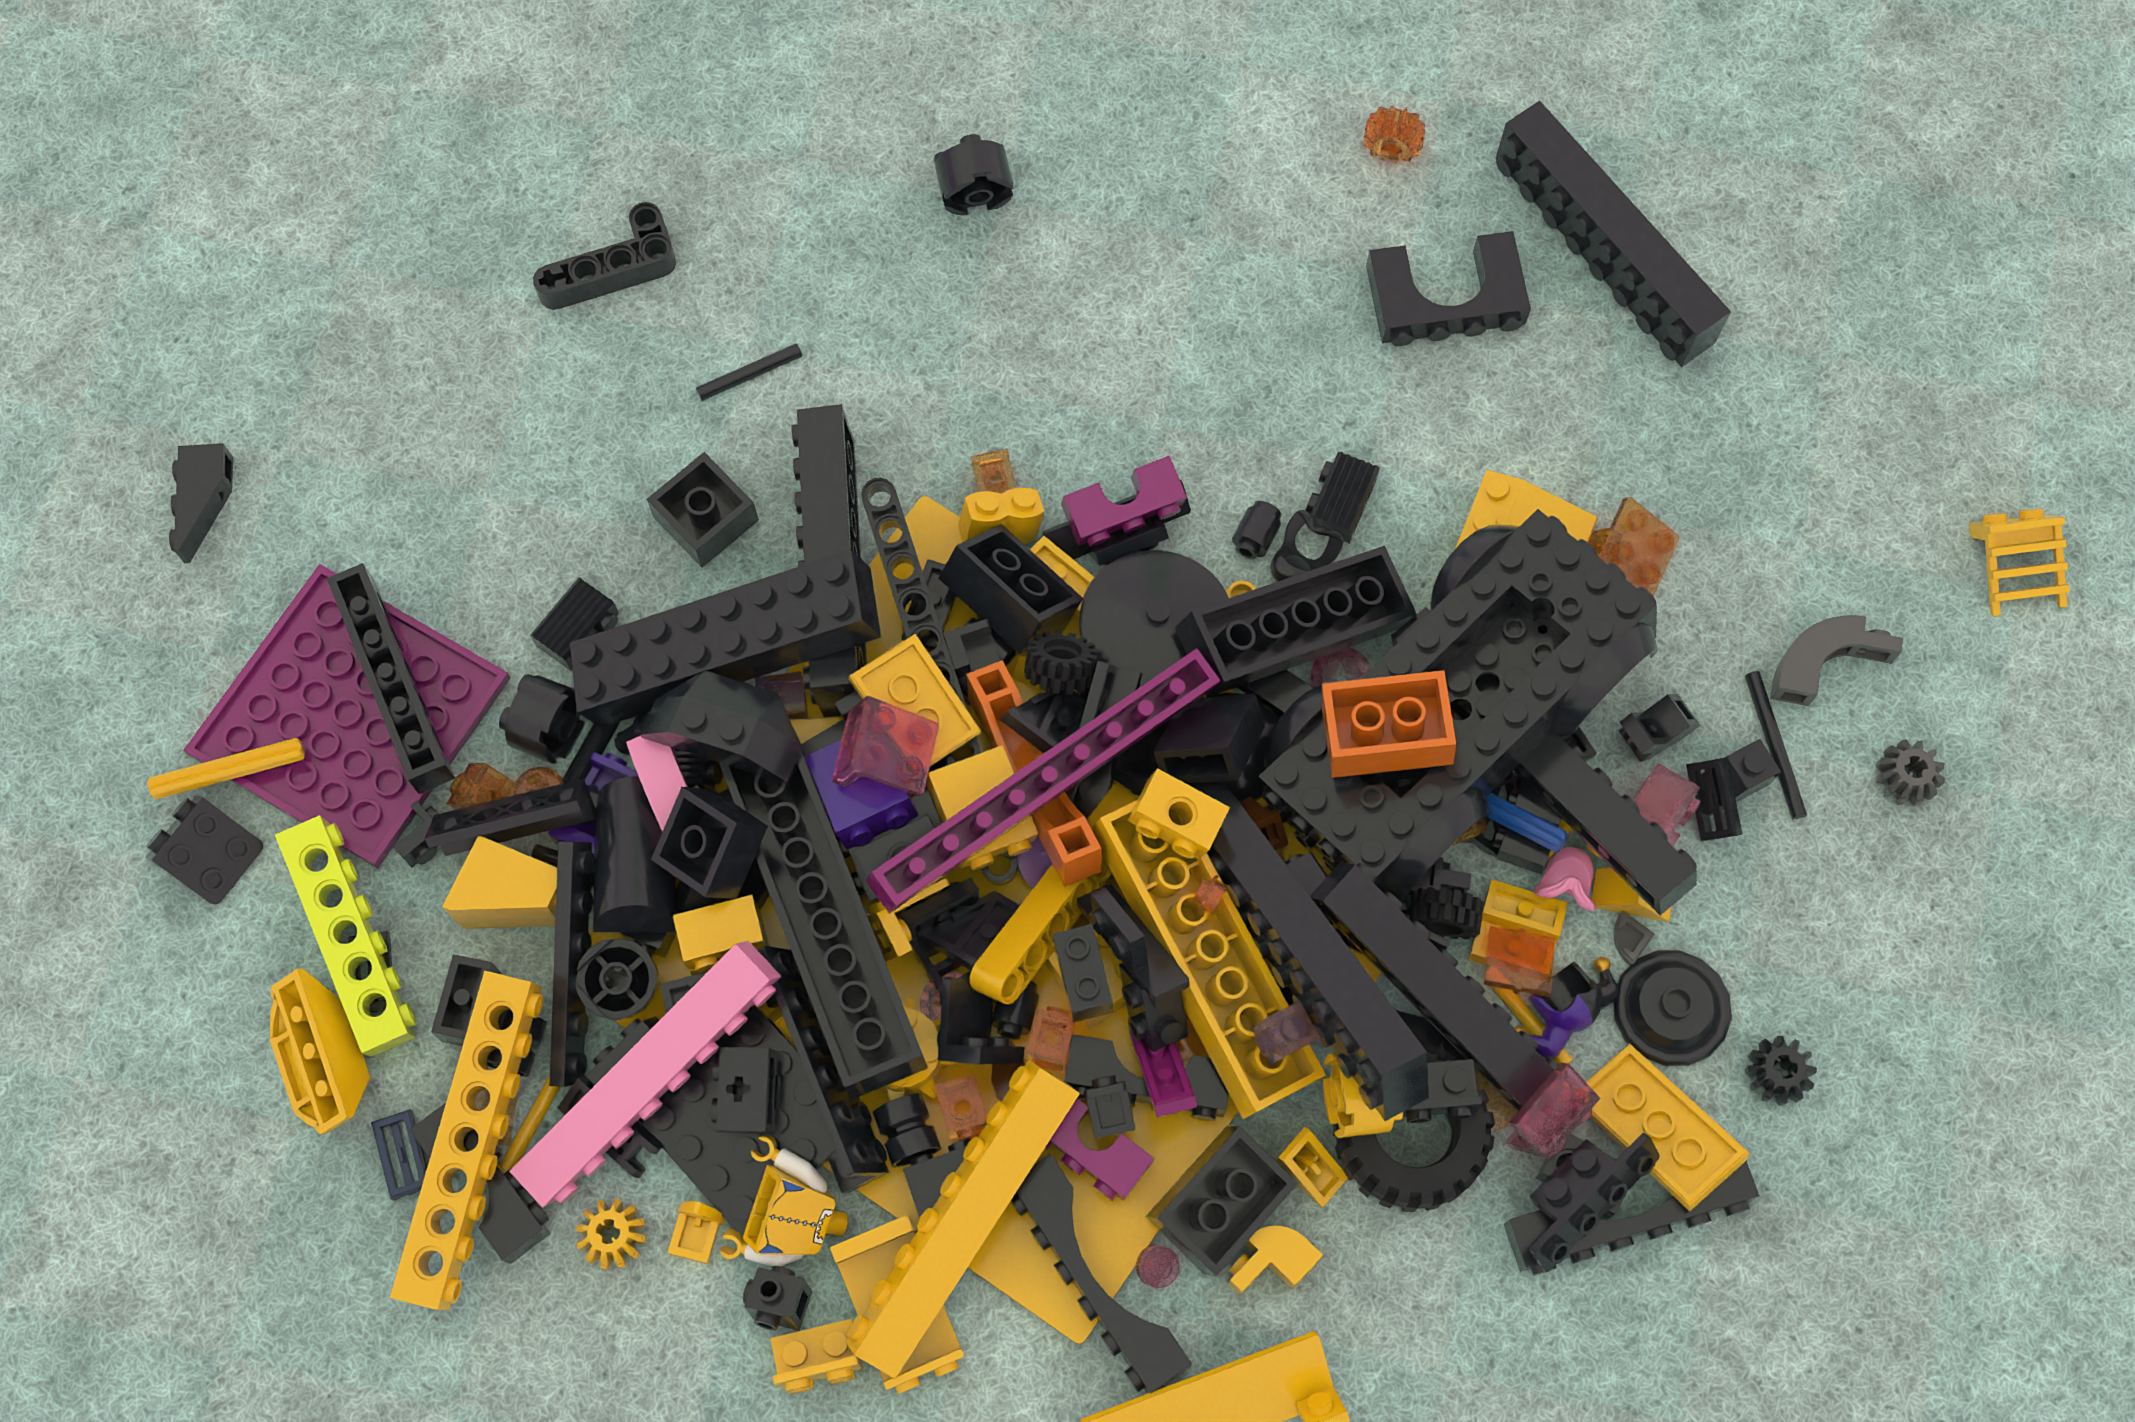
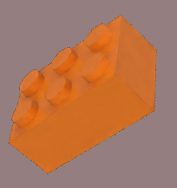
(1388, 724)

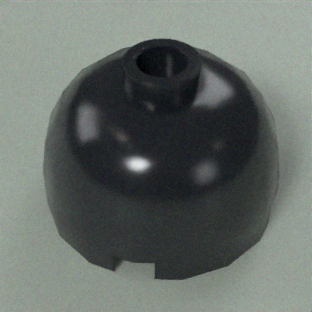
(616, 979)

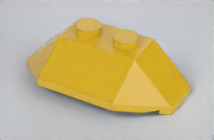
(316, 1052)

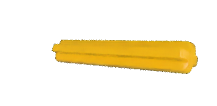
(226, 768)

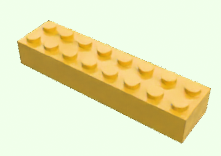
(1225, 969)

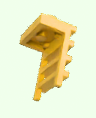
(2018, 535)

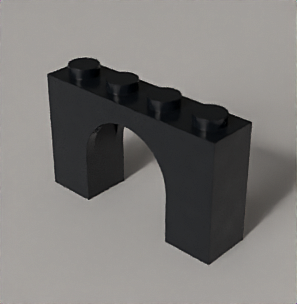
(1408, 315)

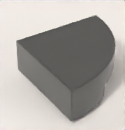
(1630, 937)

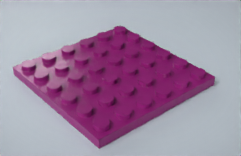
(314, 689)

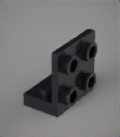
(967, 1028)

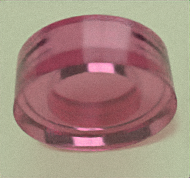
(1157, 1266)

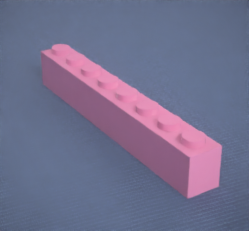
(646, 1073)

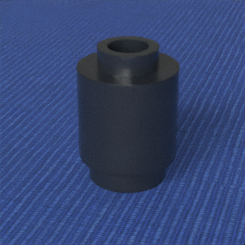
(1257, 530)
(1016, 1018)

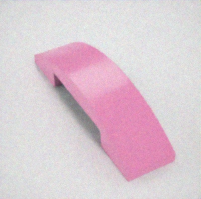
(659, 775)

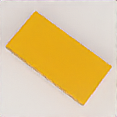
(1691, 1145)

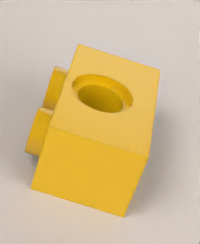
(1201, 815)

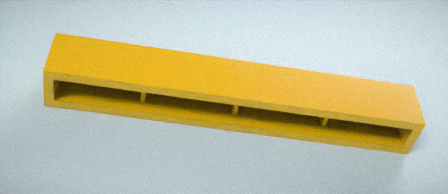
(960, 1219)

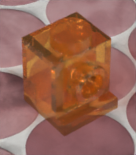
(990, 467)
(1053, 1021)
(955, 1092)

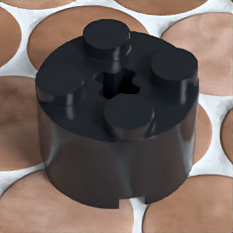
(974, 175)
(542, 719)

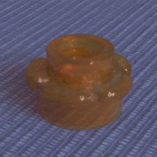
(1209, 894)

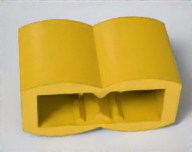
(1015, 509)

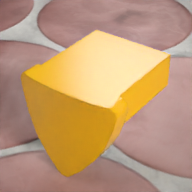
(695, 1231)

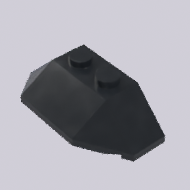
(727, 725)

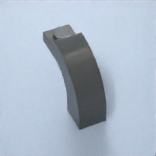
(1800, 667)

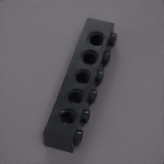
(390, 679)

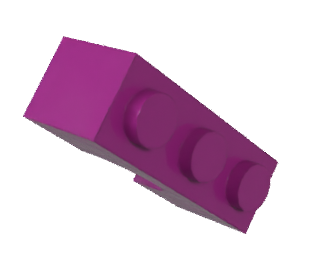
(1094, 516)
(1114, 1168)

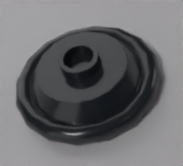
(1672, 1008)

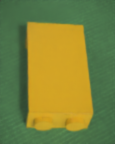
(863, 1264)

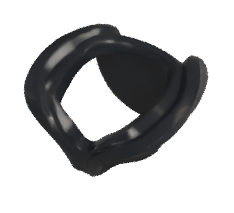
(1290, 562)

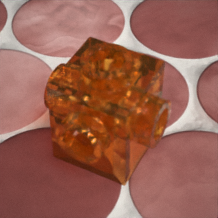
(478, 785)

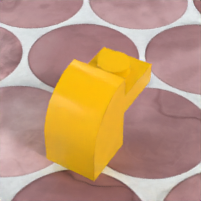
(1279, 1249)

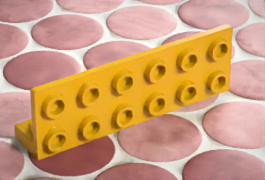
(1261, 1387)

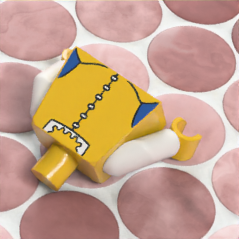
(788, 1213)

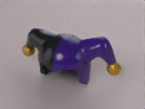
(1572, 1005)

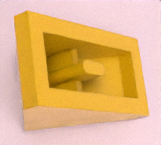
(1615, 895)
(1312, 1167)

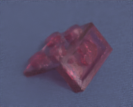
(886, 746)
(1552, 1113)

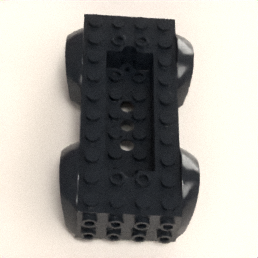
(1505, 605)

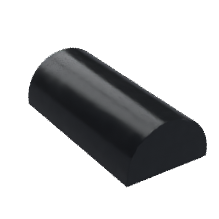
(629, 886)

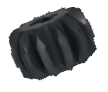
(1772, 1080)

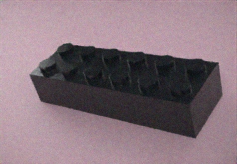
(1298, 619)

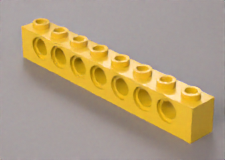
(413, 1279)

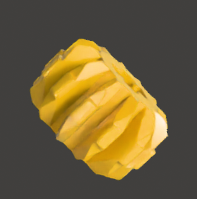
(623, 1222)

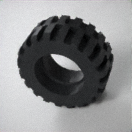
(1423, 1186)

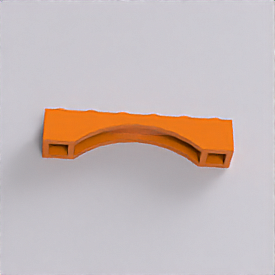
(1059, 824)

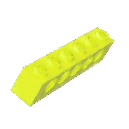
(300, 848)

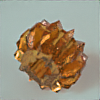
(1394, 134)

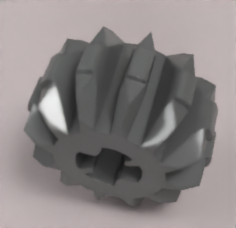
(1906, 786)

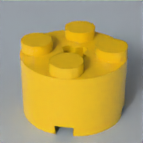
(1346, 1106)

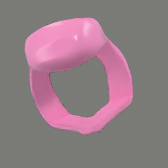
(1569, 873)

